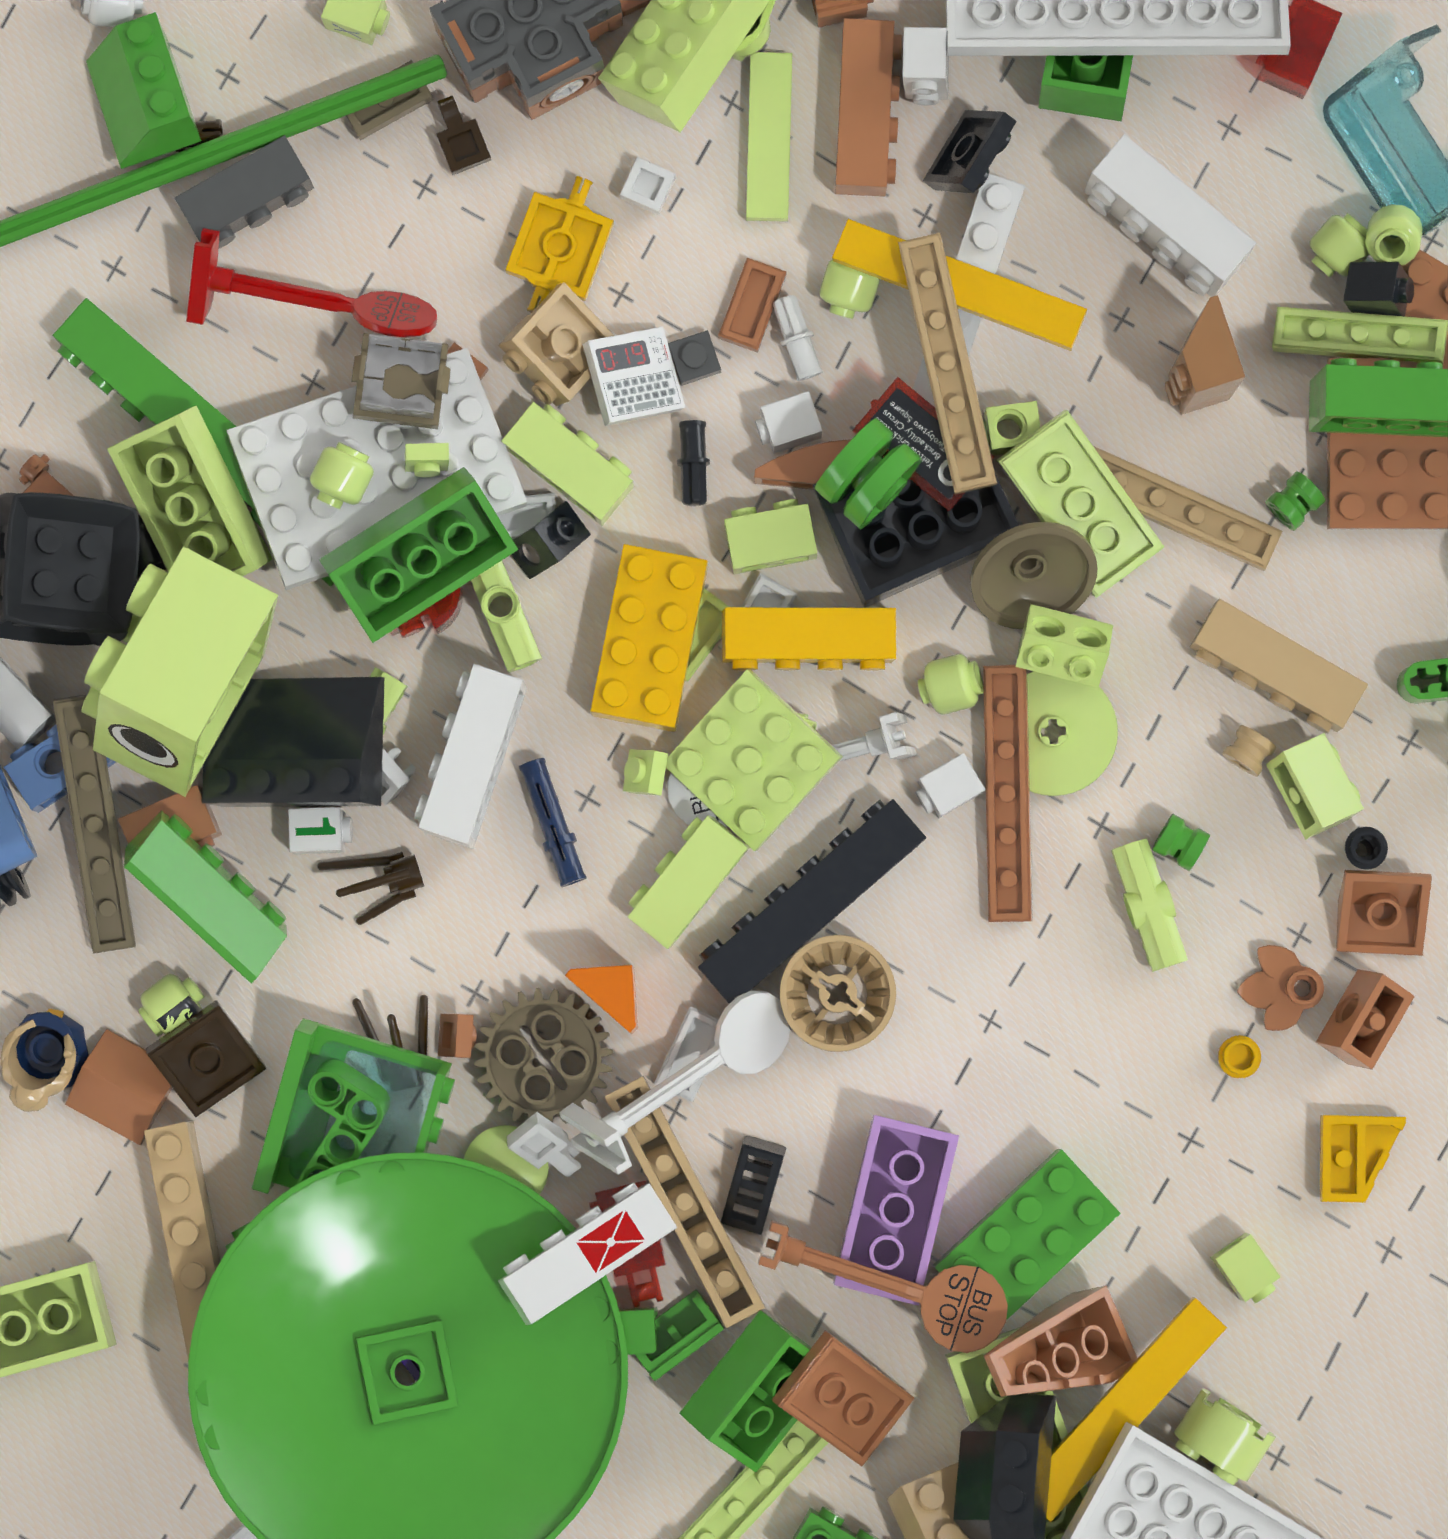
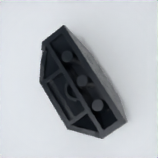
(1006, 1470)

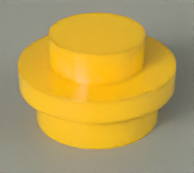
(1239, 1056)

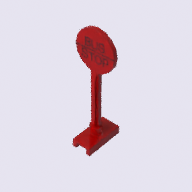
(378, 311)

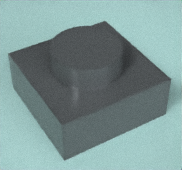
(694, 358)

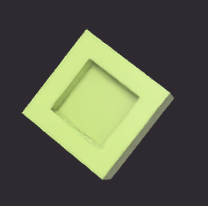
(426, 458)
(645, 772)

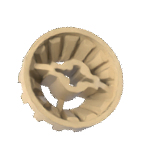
(805, 969)

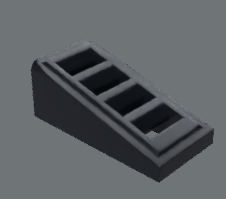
(764, 1150)

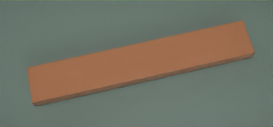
(1007, 794)

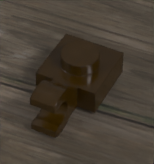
(461, 140)

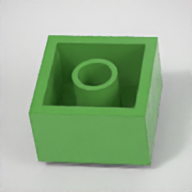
(1086, 85)

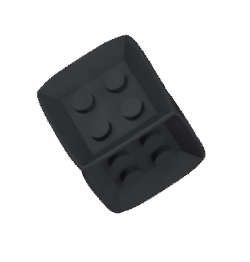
(66, 568)

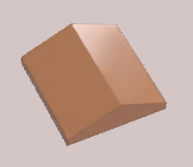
(1383, 912)
(120, 1087)

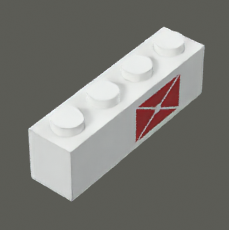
(587, 1253)

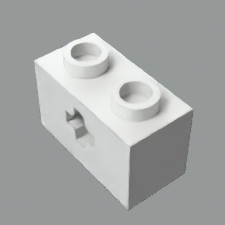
(925, 65)

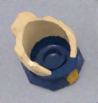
(42, 1058)

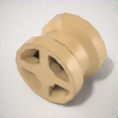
(1249, 750)

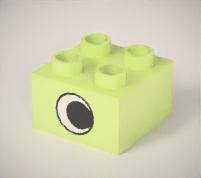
(183, 670)

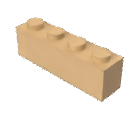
(1278, 666)

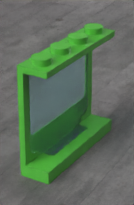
(298, 1126)

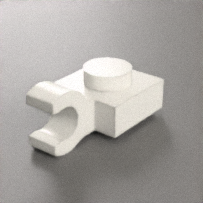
(544, 1142)

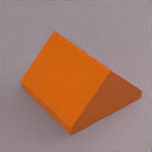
(611, 989)

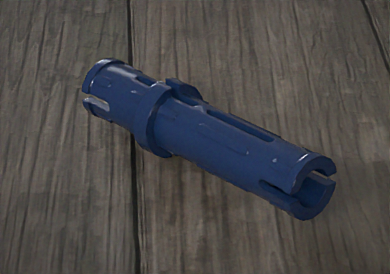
(537, 776)

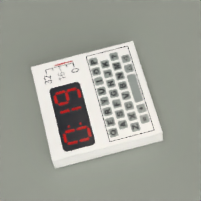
(633, 376)

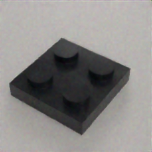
(970, 151)

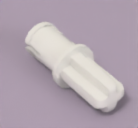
(797, 337)

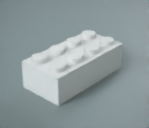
(1168, 217)
(472, 757)

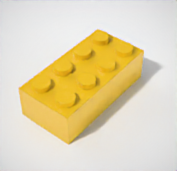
(649, 638)

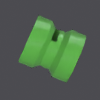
(1295, 501)
(1181, 842)

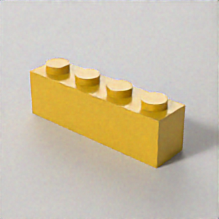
(808, 636)

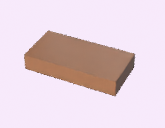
(752, 305)

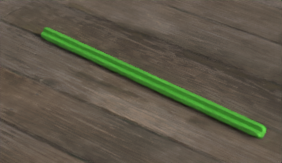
(221, 149)

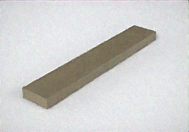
(94, 829)

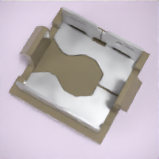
(400, 381)

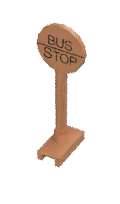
(959, 1306)

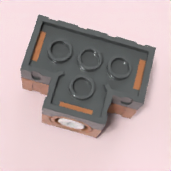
(527, 43)

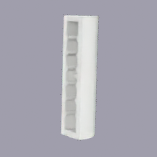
(21, 711)

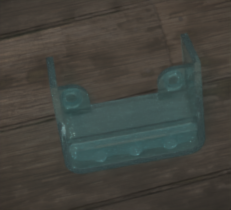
(1387, 136)

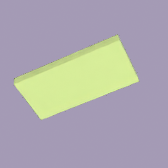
(1074, 487)

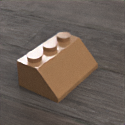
(1207, 365)

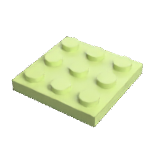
(752, 760)

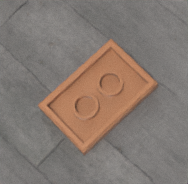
(843, 1398)

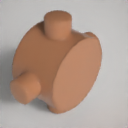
(33, 468)

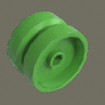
(863, 469)

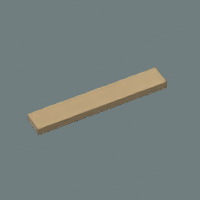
(947, 363)
(1195, 514)

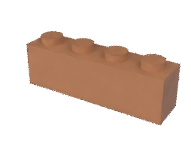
(865, 107)

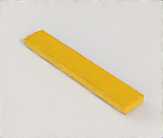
(974, 288)
(1130, 1401)

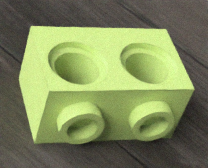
(1064, 645)

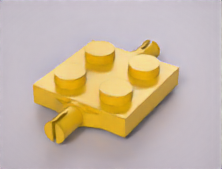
(559, 244)

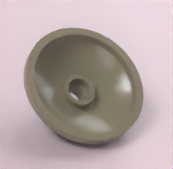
(1035, 566)

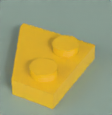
(1353, 1154)

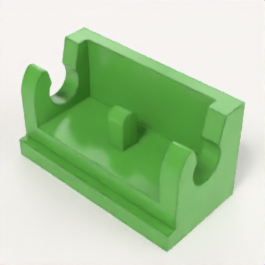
(681, 1333)

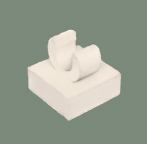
(393, 777)

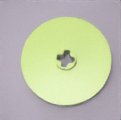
(1089, 738)

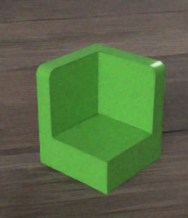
(640, 1329)

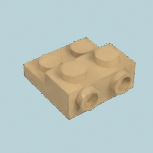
(550, 345)

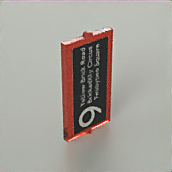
(917, 425)

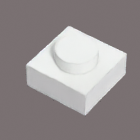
(647, 186)

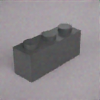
(247, 192)

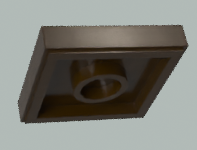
(205, 1058)

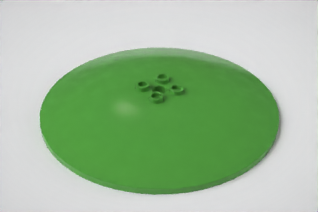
(382, 1269)

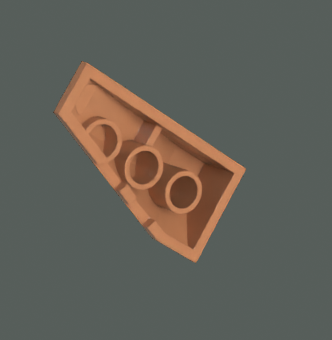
(1064, 1347)

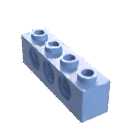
(30, 774)

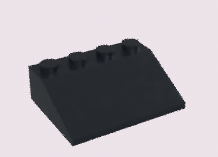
(915, 538)
(300, 745)

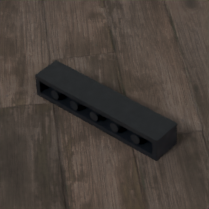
(811, 902)

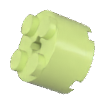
(1223, 1437)

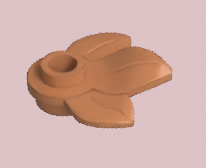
(1274, 987)

